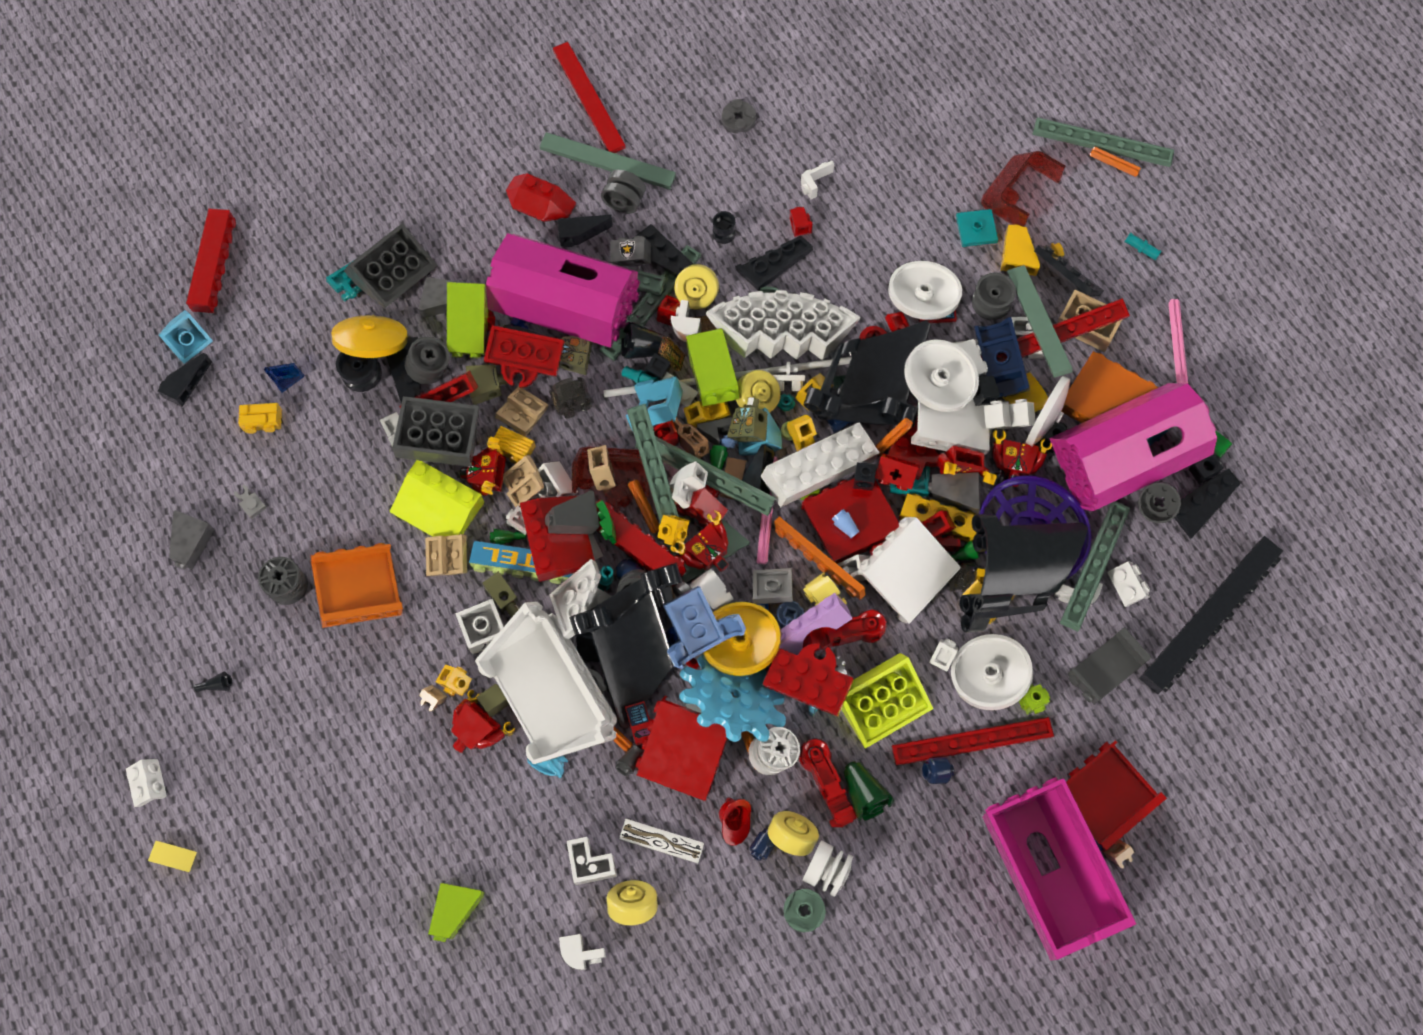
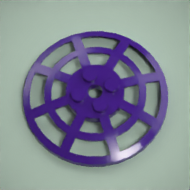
(1032, 517)

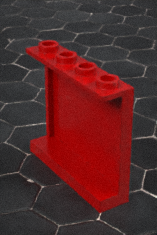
(866, 507)
(681, 750)
(1111, 795)

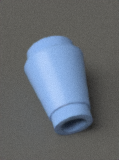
(845, 523)

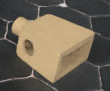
(602, 475)

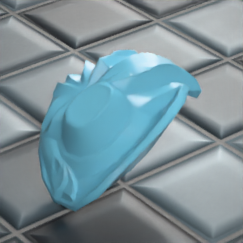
(551, 767)

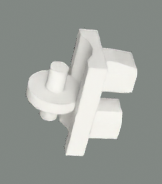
(797, 380)

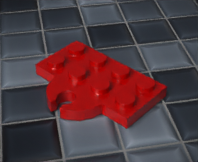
(523, 354)
(914, 453)
(809, 678)

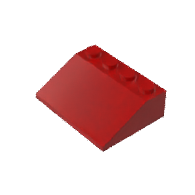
(553, 553)

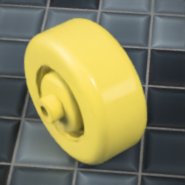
(697, 286)
(759, 385)
(793, 833)
(632, 902)

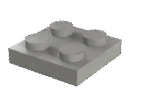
(772, 586)

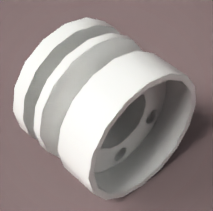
(766, 758)
(828, 868)

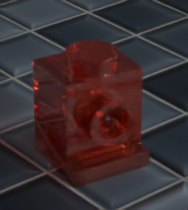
(619, 496)

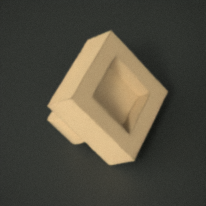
(433, 696)
(1119, 852)

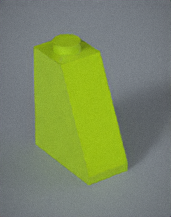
(452, 909)

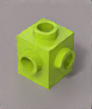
(1031, 705)

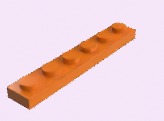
(823, 562)

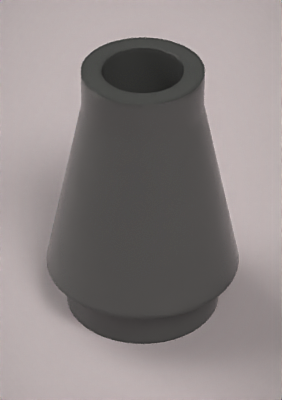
(627, 763)

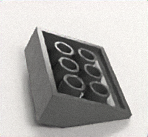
(391, 266)
(436, 431)

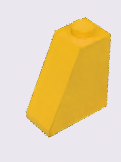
(1019, 250)

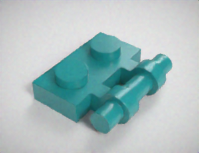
(340, 281)

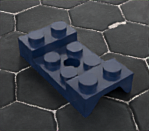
(998, 339)

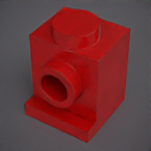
(800, 221)

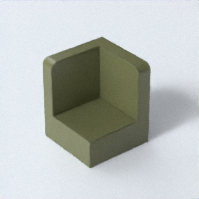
(492, 700)

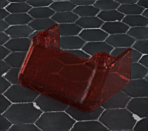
(1001, 196)
(625, 463)

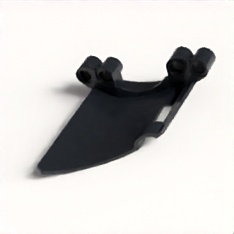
(874, 381)
(1019, 563)
(632, 638)

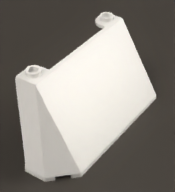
(547, 686)

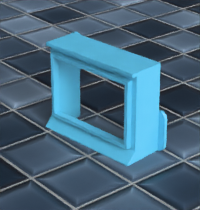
(652, 391)

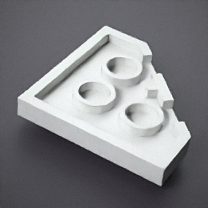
(575, 595)

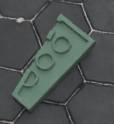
(735, 541)

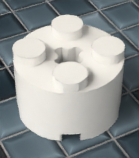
(713, 589)

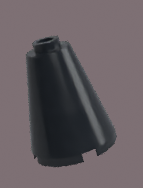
(640, 341)

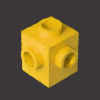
(673, 529)
(454, 680)

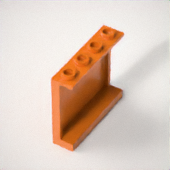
(1102, 387)
(355, 585)

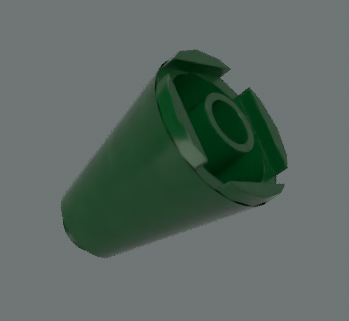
(866, 792)

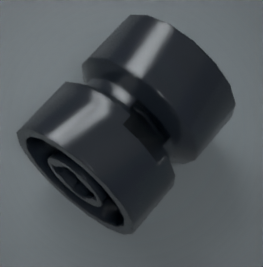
(724, 227)

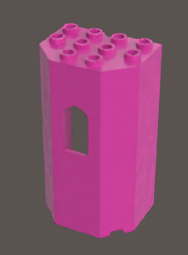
(561, 289)
(1111, 451)
(1081, 897)

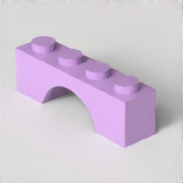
(829, 613)

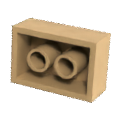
(1081, 303)

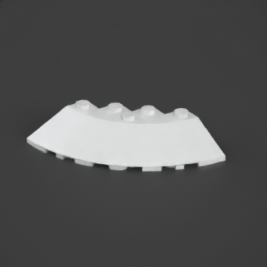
(782, 322)

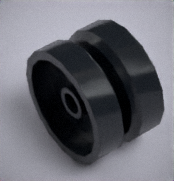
(358, 373)

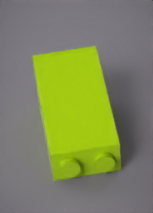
(467, 319)
(712, 367)

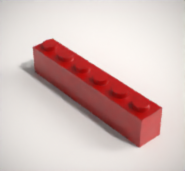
(211, 261)
(640, 546)

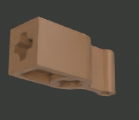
(691, 439)

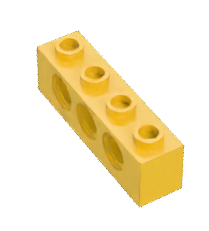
(915, 501)

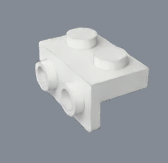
(1129, 584)
(145, 781)

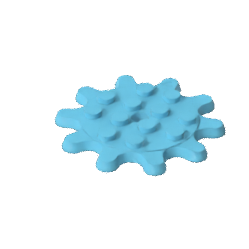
(747, 712)

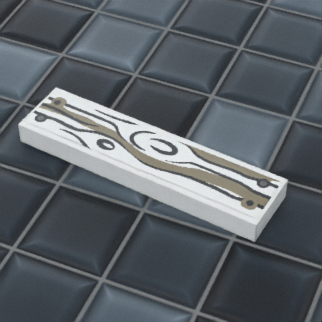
(661, 841)

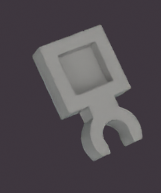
(251, 503)

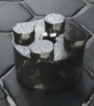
(570, 397)

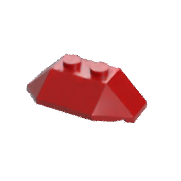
(539, 198)

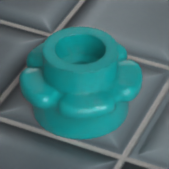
(786, 407)

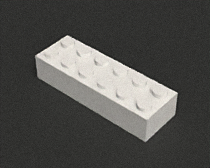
(819, 464)

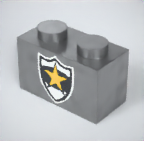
(630, 251)

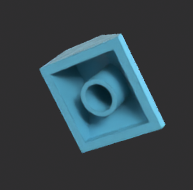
(185, 336)
(773, 439)

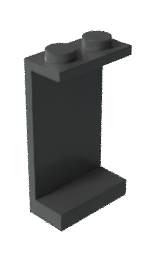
(1108, 666)

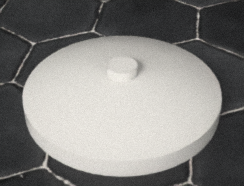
(925, 290)
(941, 375)
(1050, 413)
(992, 672)

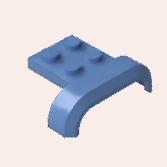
(698, 626)

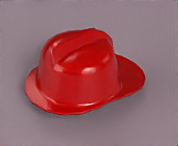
(735, 820)

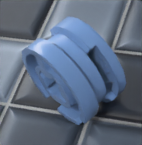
(788, 612)

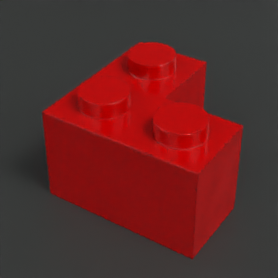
(702, 505)

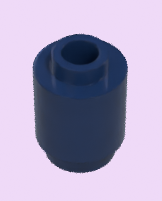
(761, 846)

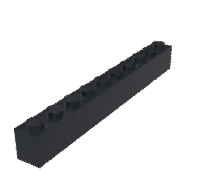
(1211, 615)

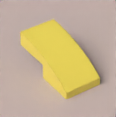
(172, 856)

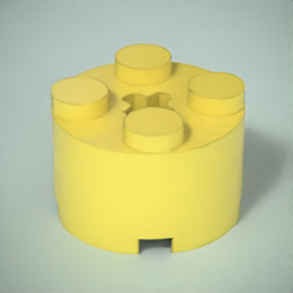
(821, 588)

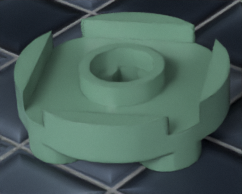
(815, 906)

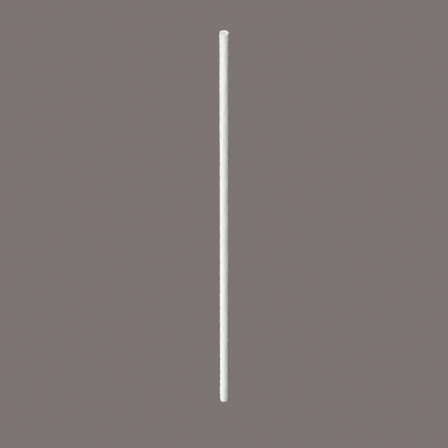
(772, 370)

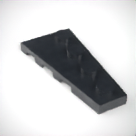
(664, 252)
(765, 269)
(1068, 271)
(404, 383)
(1204, 501)

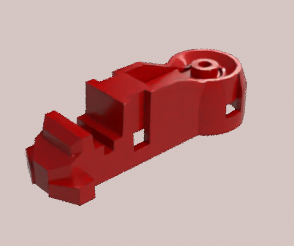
(850, 632)
(828, 781)

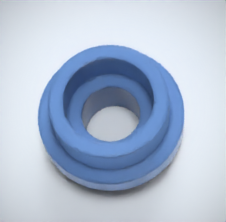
(728, 442)

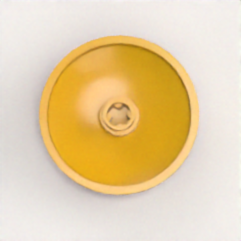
(369, 336)
(754, 649)

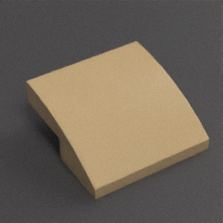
(521, 411)
(523, 481)
(446, 555)

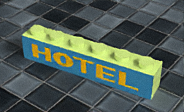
(506, 560)

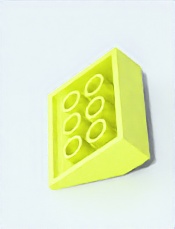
(435, 502)
(885, 700)

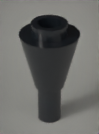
(220, 682)

